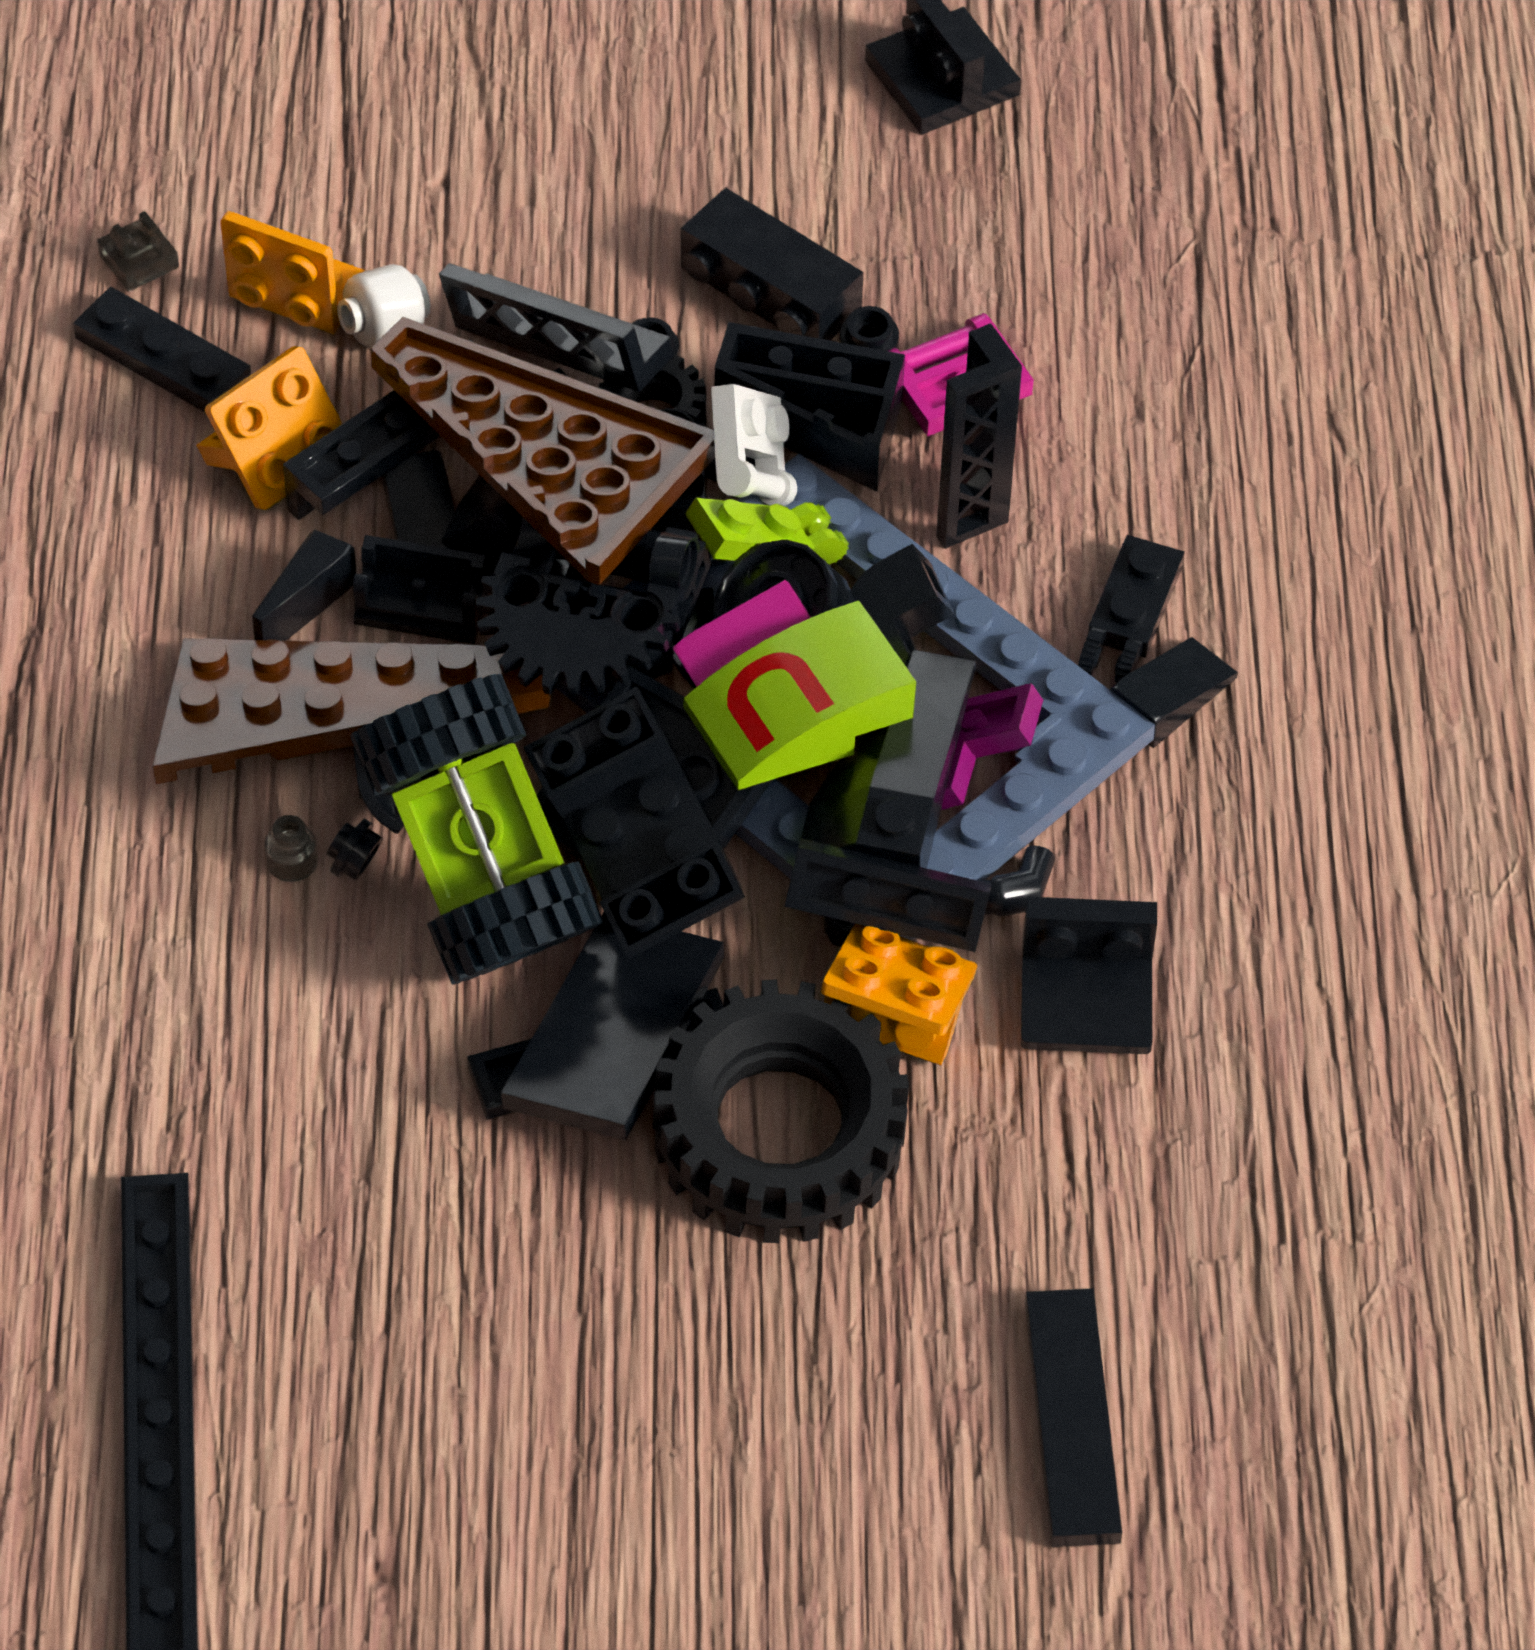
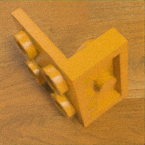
(283, 272)

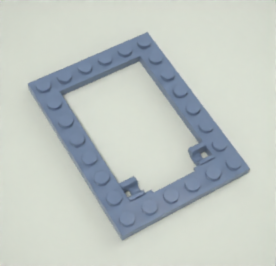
(1075, 747)

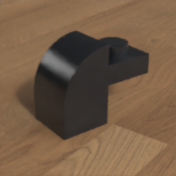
(903, 597)

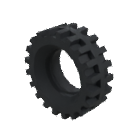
(780, 1036)

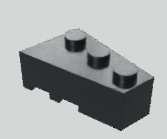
(835, 394)

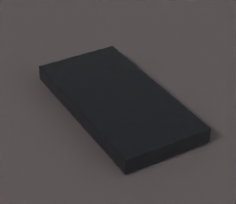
(607, 1029)

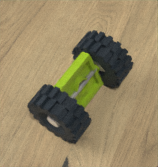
(476, 827)

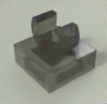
(138, 252)

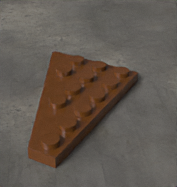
(558, 450)

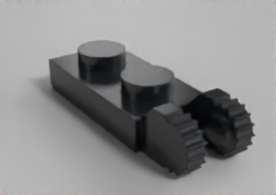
(1132, 604)

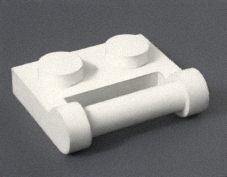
(753, 427)

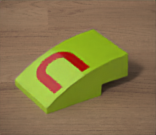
(802, 697)

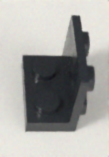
(1087, 975)

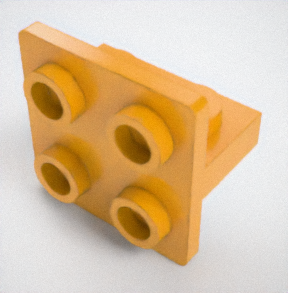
(268, 423)
(904, 985)

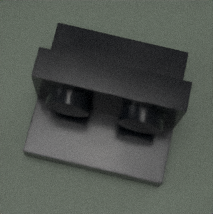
(941, 66)

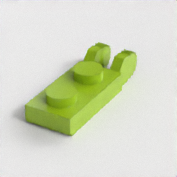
(737, 527)

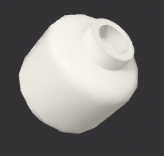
(379, 299)

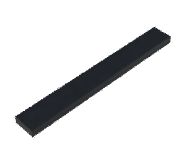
(159, 1414)

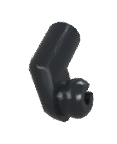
(1011, 889)

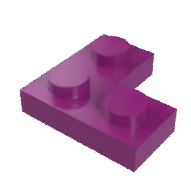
(991, 726)

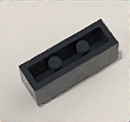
(769, 267)

